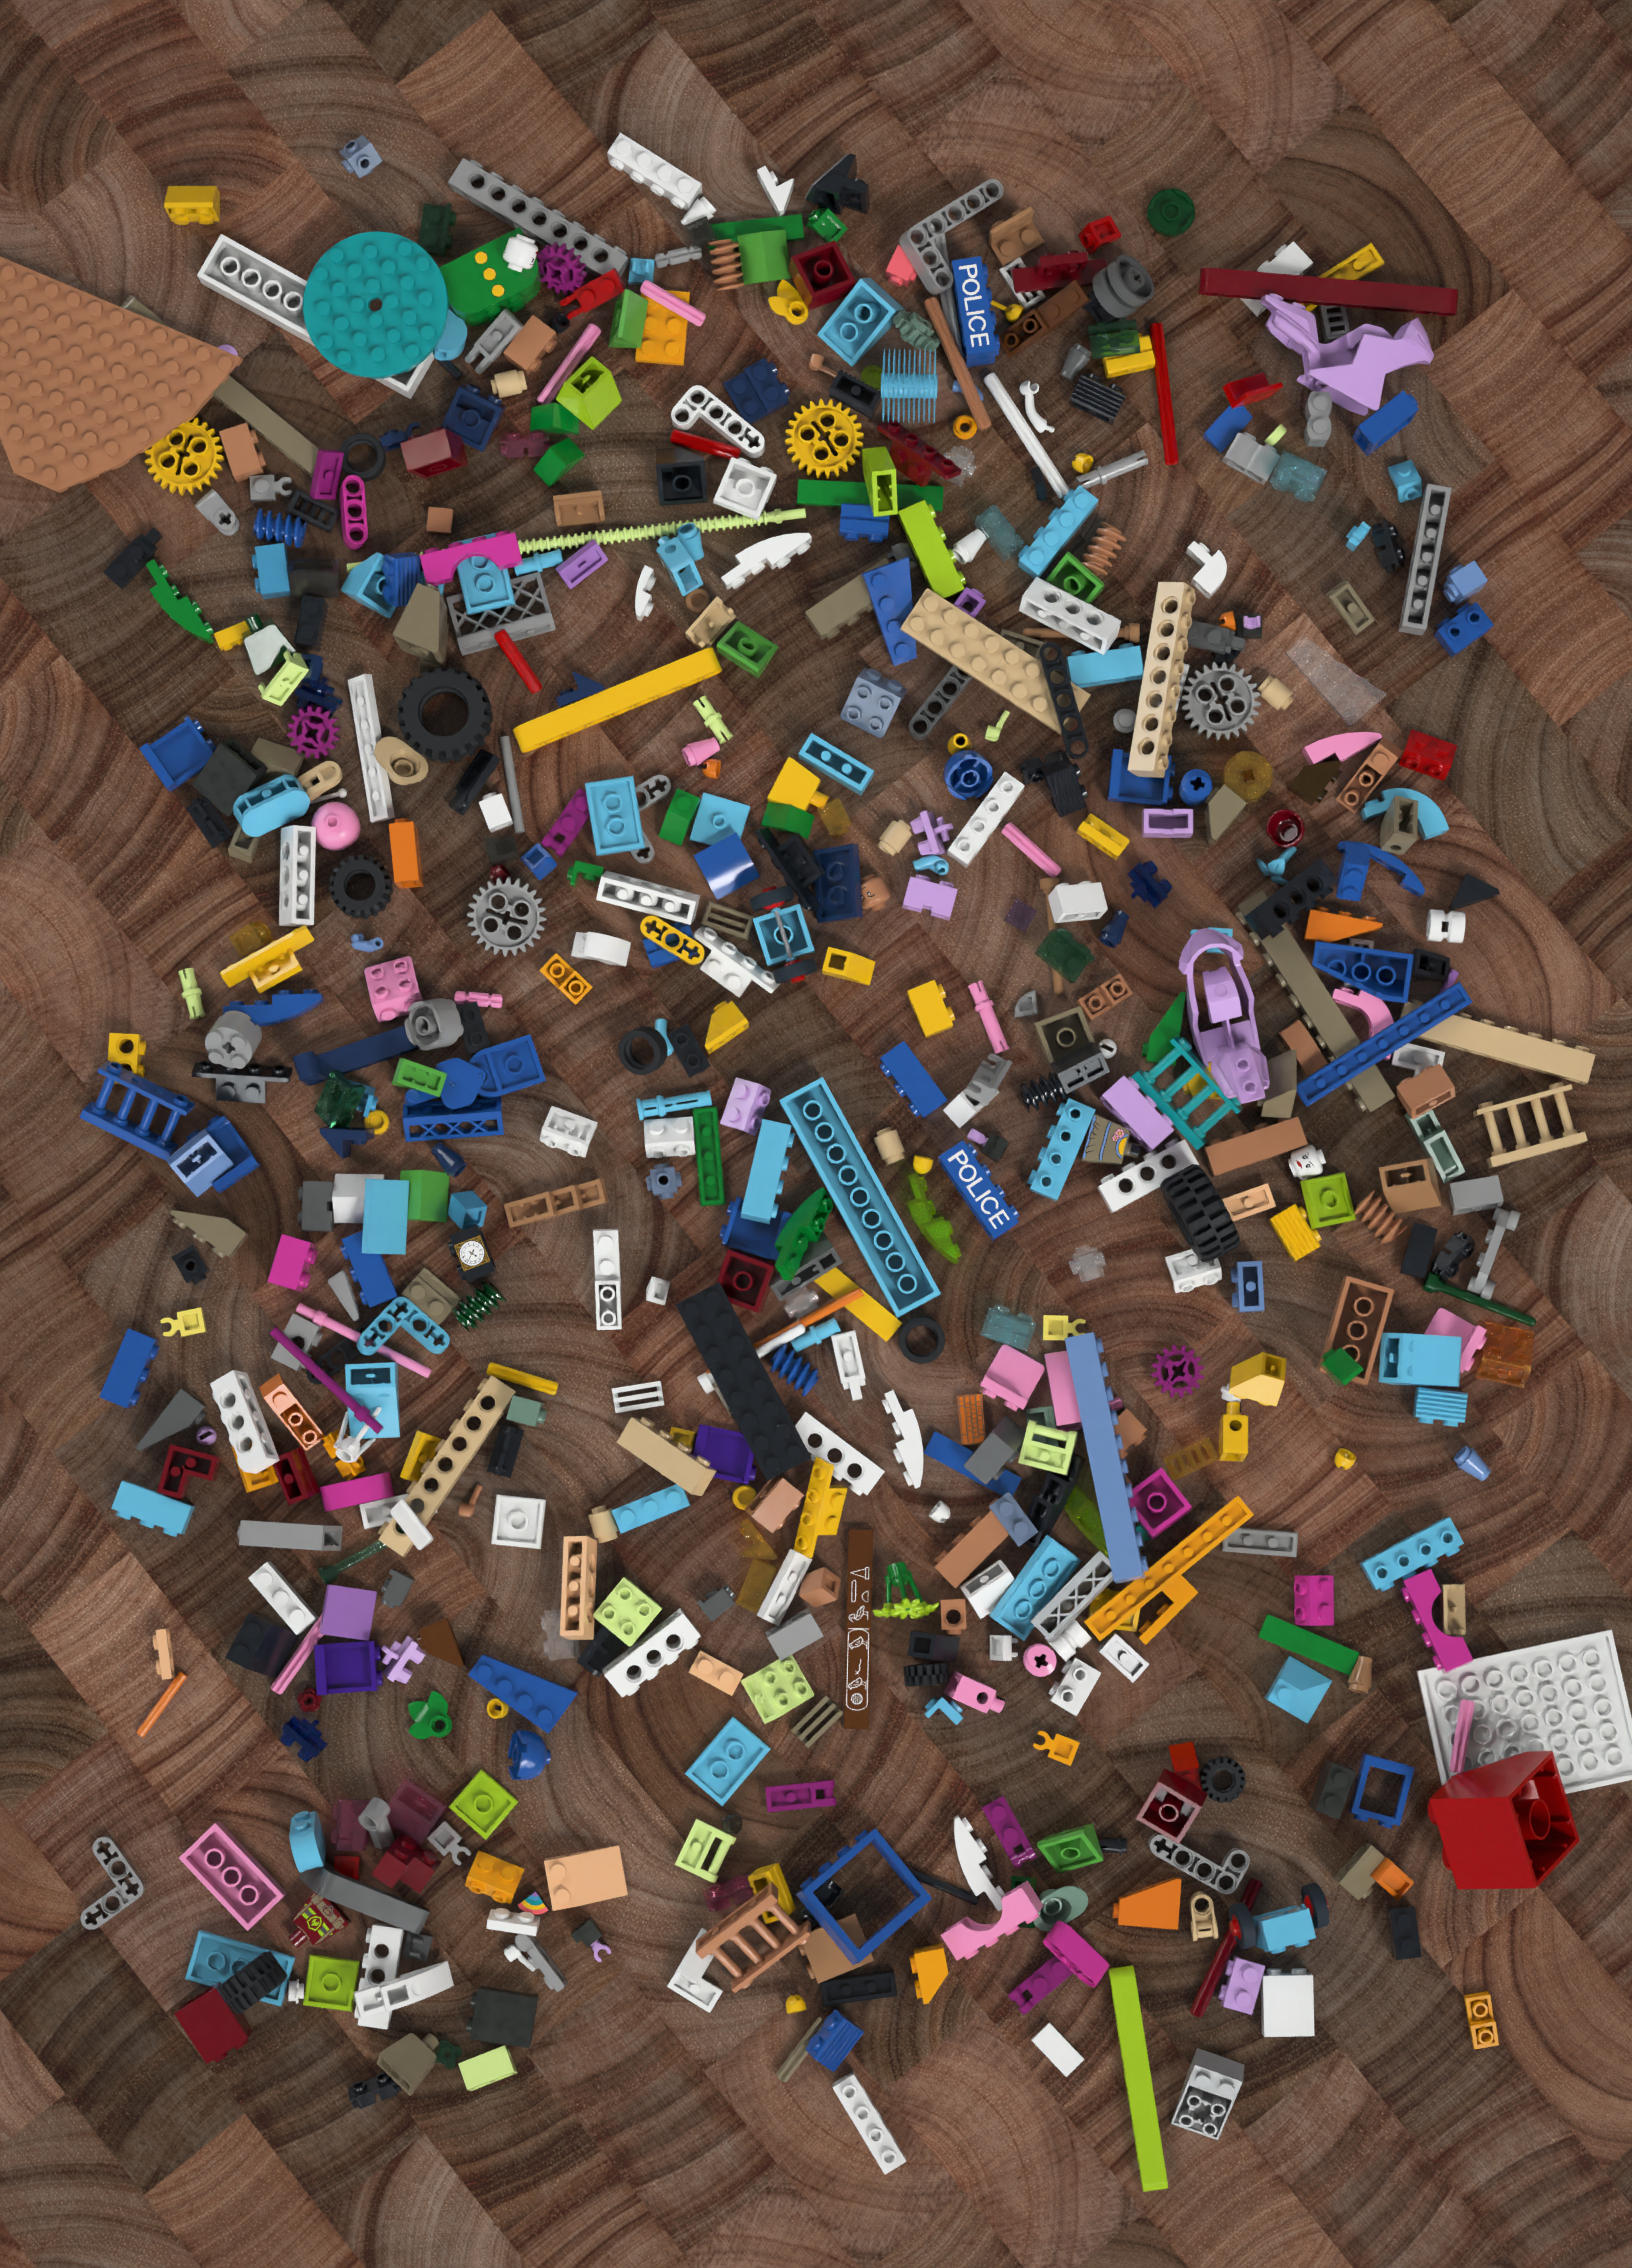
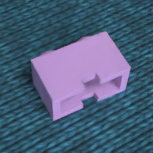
(1167, 823)
(930, 896)

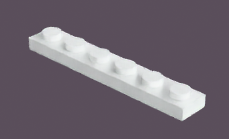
(368, 734)

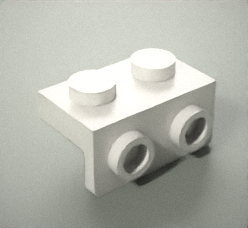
(669, 1137)

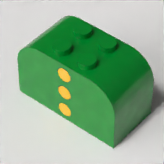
(484, 285)

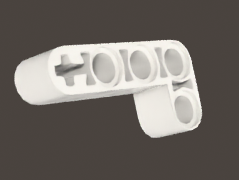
(721, 424)

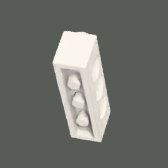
(1070, 615)
(985, 819)
(297, 876)
(648, 897)
(1116, 1199)
(254, 1430)
(870, 1472)
(656, 1639)
(392, 1937)
(869, 2122)

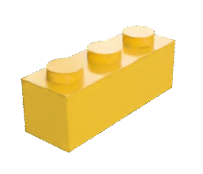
(231, 636)

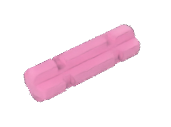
(482, 999)

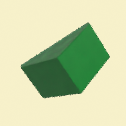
(554, 419)
(558, 461)
(788, 819)

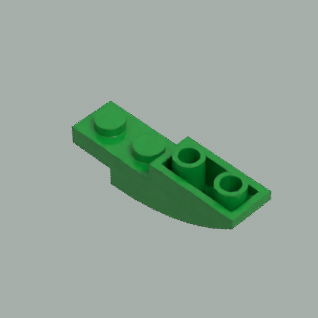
(180, 611)
(801, 1228)

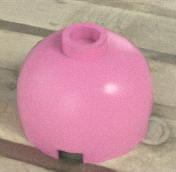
(336, 826)

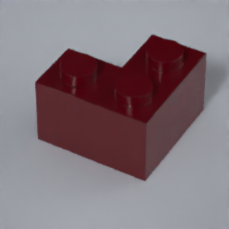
(181, 1465)
(408, 1863)

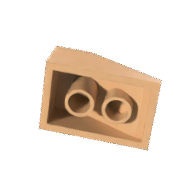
(585, 1877)

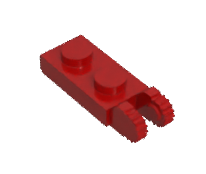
(595, 293)

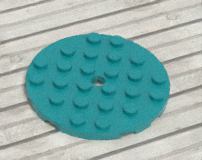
(340, 299)

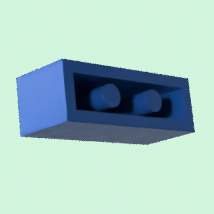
(912, 1080)
(369, 1271)
(130, 1369)

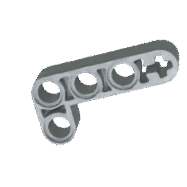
(1195, 1859)

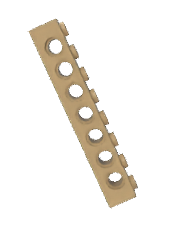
(1156, 668)
(432, 1500)

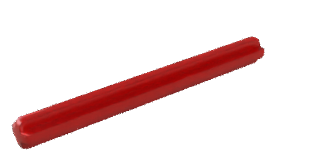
(1164, 394)

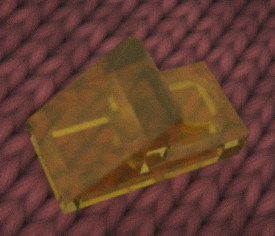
(761, 1548)

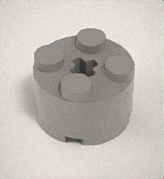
(433, 1023)
(233, 1040)

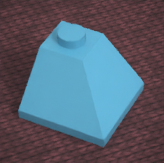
(366, 585)
(1298, 1689)

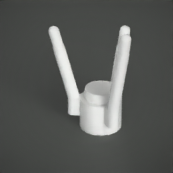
(349, 1448)

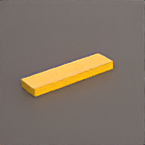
(1353, 268)
(864, 1308)

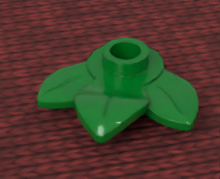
(427, 1714)

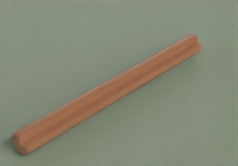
(957, 363)

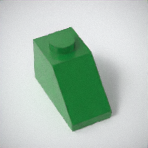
(679, 817)
(1340, 1366)

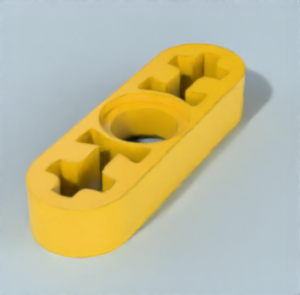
(671, 930)

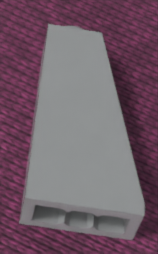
(290, 1535)

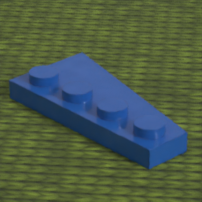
(892, 603)

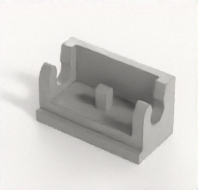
(987, 1079)
(1475, 1195)
(794, 1634)

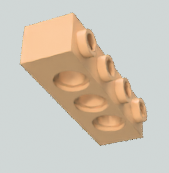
(578, 1588)

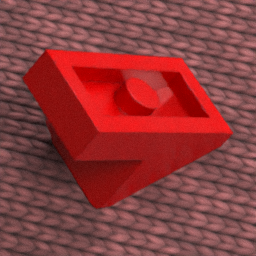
(1185, 1762)

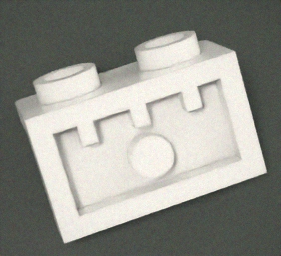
(568, 1132)
(1190, 1272)

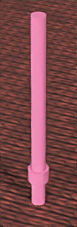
(321, 1318)

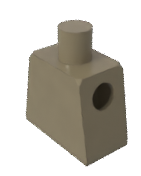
(1399, 834)
(409, 2060)

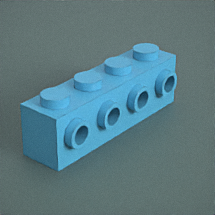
(1058, 532)
(1062, 1149)
(766, 1171)
(1412, 1553)

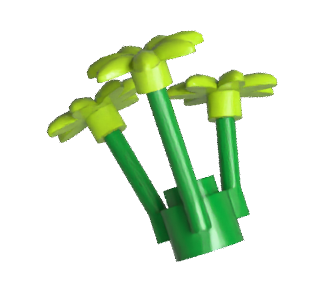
(898, 1576)

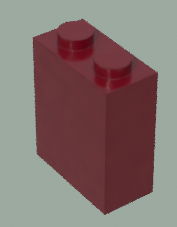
(213, 2024)

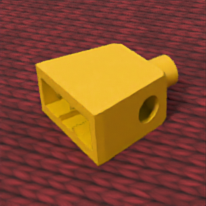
(797, 787)
(1233, 1444)

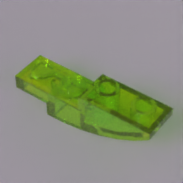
(936, 1230)
(1086, 1518)

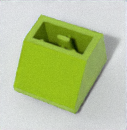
(590, 393)

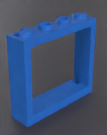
(806, 1895)

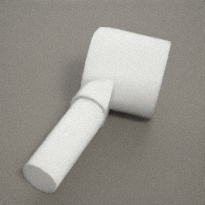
(513, 1952)

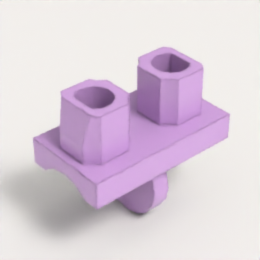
(928, 824)
(398, 1656)

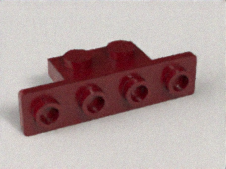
(1056, 272)
(914, 456)

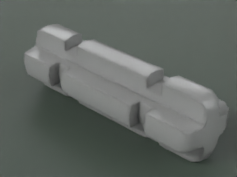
(677, 256)

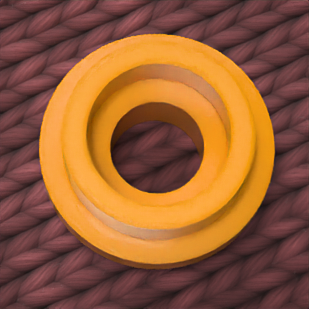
(968, 420)

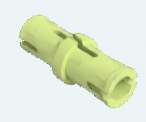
(712, 719)
(191, 993)

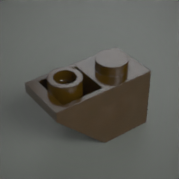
(1313, 779)

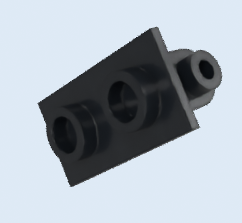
(1387, 536)
(1032, 767)
(209, 821)
(474, 1031)
(688, 1050)
(1447, 1264)
(505, 1451)
(827, 1894)
(363, 2092)

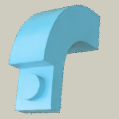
(1430, 818)

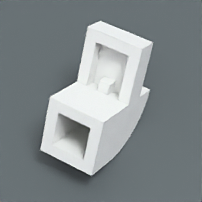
(1212, 571)
(601, 948)

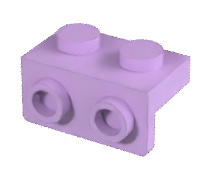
(746, 1106)
(1241, 1985)

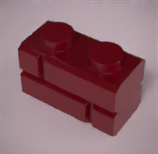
(295, 1476)

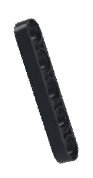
(1072, 710)

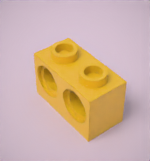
(133, 1058)

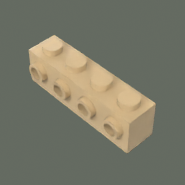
(667, 1456)

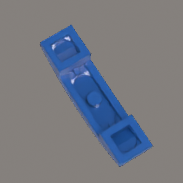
(1409, 882)

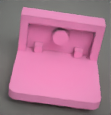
(392, 988)
(1448, 1324)
(1012, 1377)

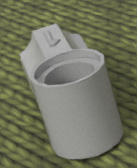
(375, 1820)

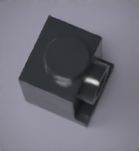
(188, 1255)

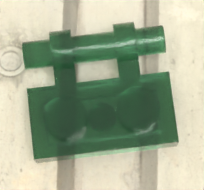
(1116, 343)

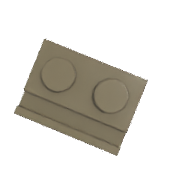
(431, 1296)

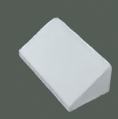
(411, 1524)

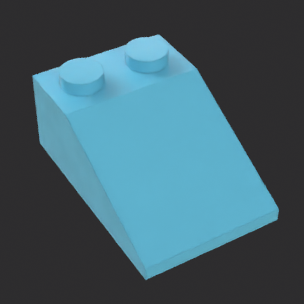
(860, 321)

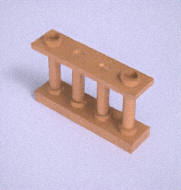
(748, 1915)

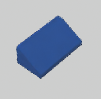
(1227, 427)

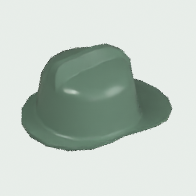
(1060, 1905)

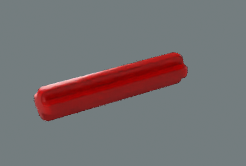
(704, 444)
(518, 661)

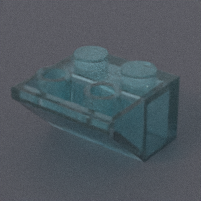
(1297, 477)

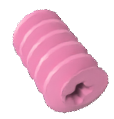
(1041, 1669)

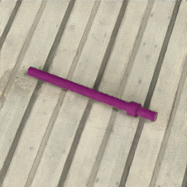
(362, 1413)

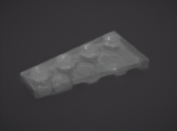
(1338, 685)

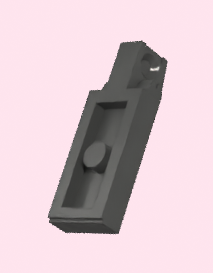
(1214, 638)

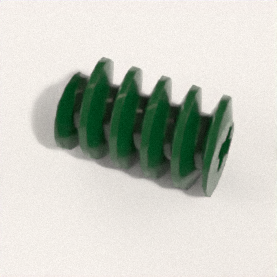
(478, 1305)

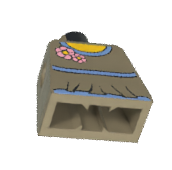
(1108, 1143)

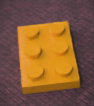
(663, 333)

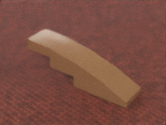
(556, 1203)

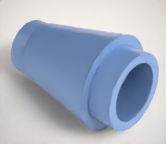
(1470, 1462)

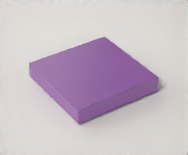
(348, 1612)

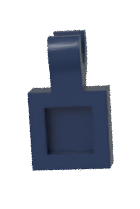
(394, 437)

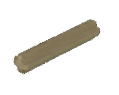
(798, 2053)

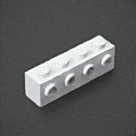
(654, 172)

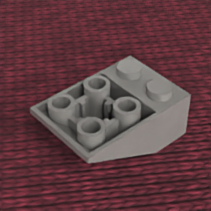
(1208, 2094)

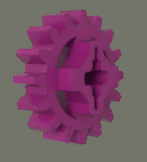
(561, 268)
(310, 723)
(1168, 1364)

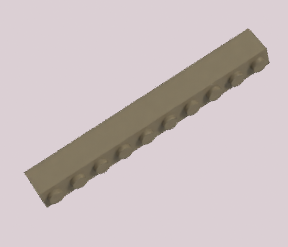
(1316, 1005)

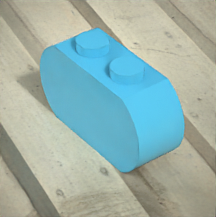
(452, 340)
(271, 805)
(307, 1841)

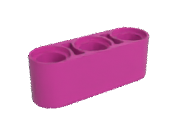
(356, 501)
(357, 1491)
(1076, 1953)

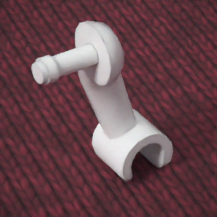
(1038, 422)

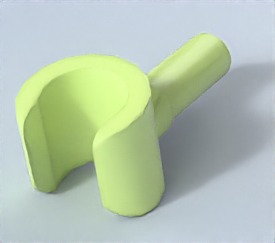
(993, 732)

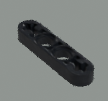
(345, 1347)

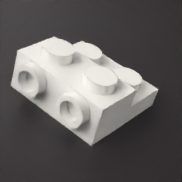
(745, 488)

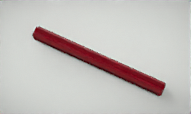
(1222, 1955)

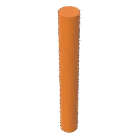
(161, 1704)

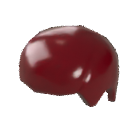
(1285, 828)

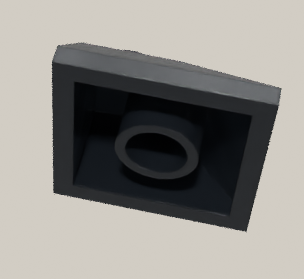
(680, 477)

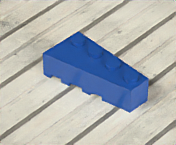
(527, 1693)

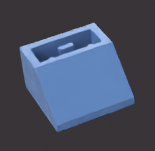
(200, 1162)

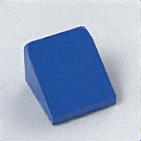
(538, 861)

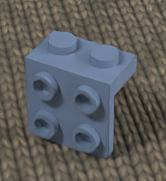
(873, 702)

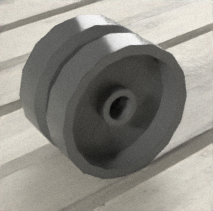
(1123, 286)

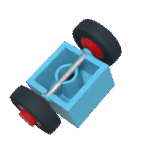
(783, 934)
(1283, 1926)

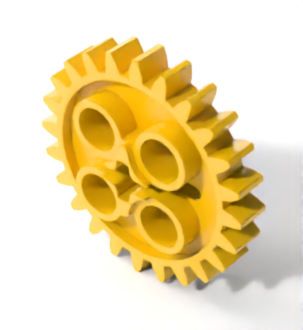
(842, 427)
(205, 461)

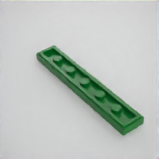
(838, 492)

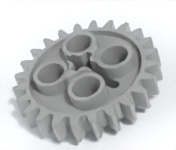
(1200, 710)
(513, 895)

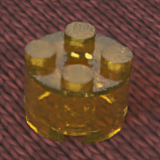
(1259, 771)

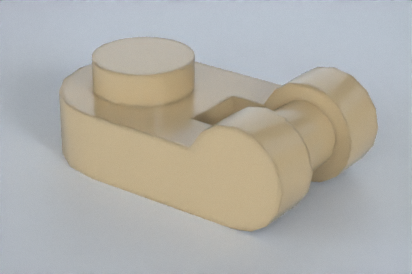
(327, 773)

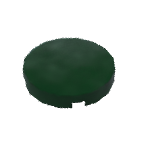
(1171, 212)

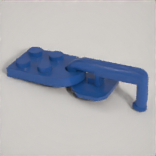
(507, 1067)

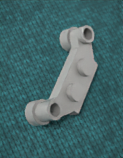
(1503, 1220)

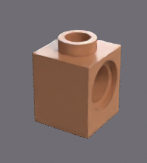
(947, 1605)

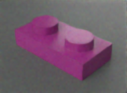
(326, 474)

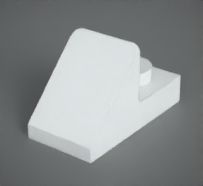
(778, 195)

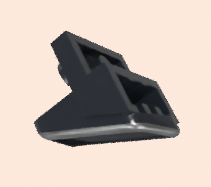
(840, 188)

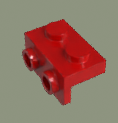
(1428, 755)

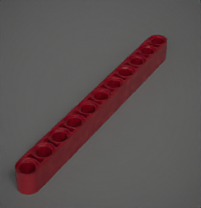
(1329, 291)

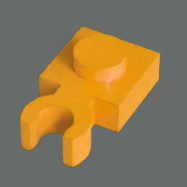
(1060, 1749)

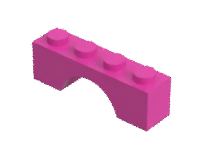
(441, 564)
(1448, 1650)

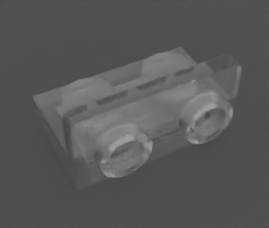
(556, 1645)

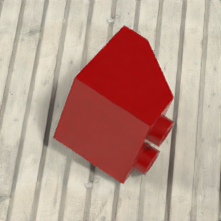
(1504, 1822)

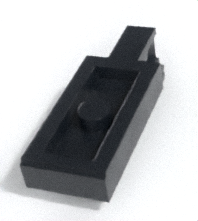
(133, 558)
(473, 780)

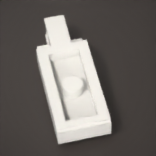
(849, 1362)

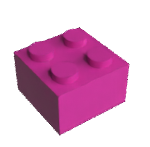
(293, 1263)
(1158, 1503)

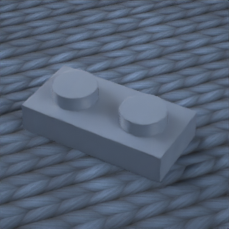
(1013, 1519)

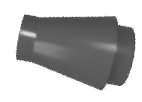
(1075, 361)

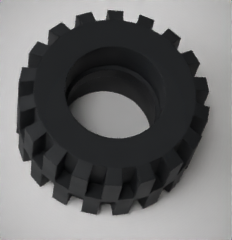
(348, 870)
(253, 1982)

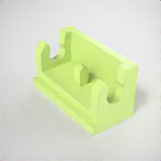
(285, 680)
(487, 2068)

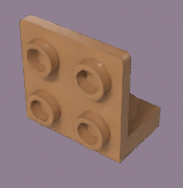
(1014, 237)

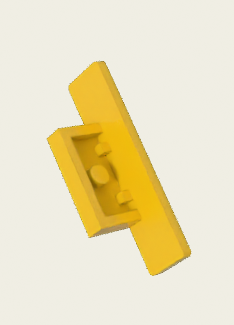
(270, 963)
(821, 1508)

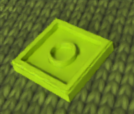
(1327, 1200)
(483, 1804)
(331, 1982)

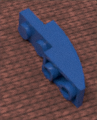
(284, 1007)

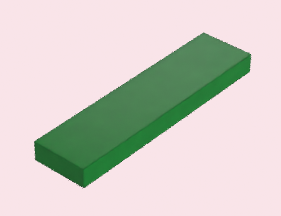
(730, 230)
(708, 1156)
(1308, 1644)

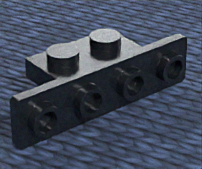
(795, 863)
(242, 1084)

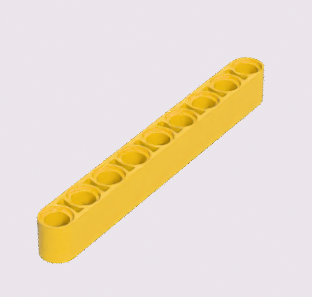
(617, 700)

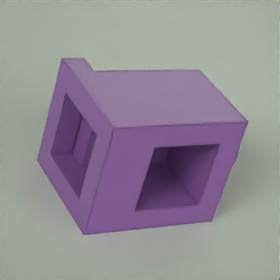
(973, 598)

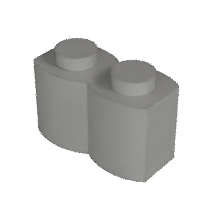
(1318, 421)
(1251, 457)

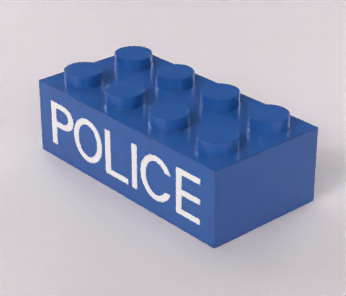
(973, 311)
(977, 1189)

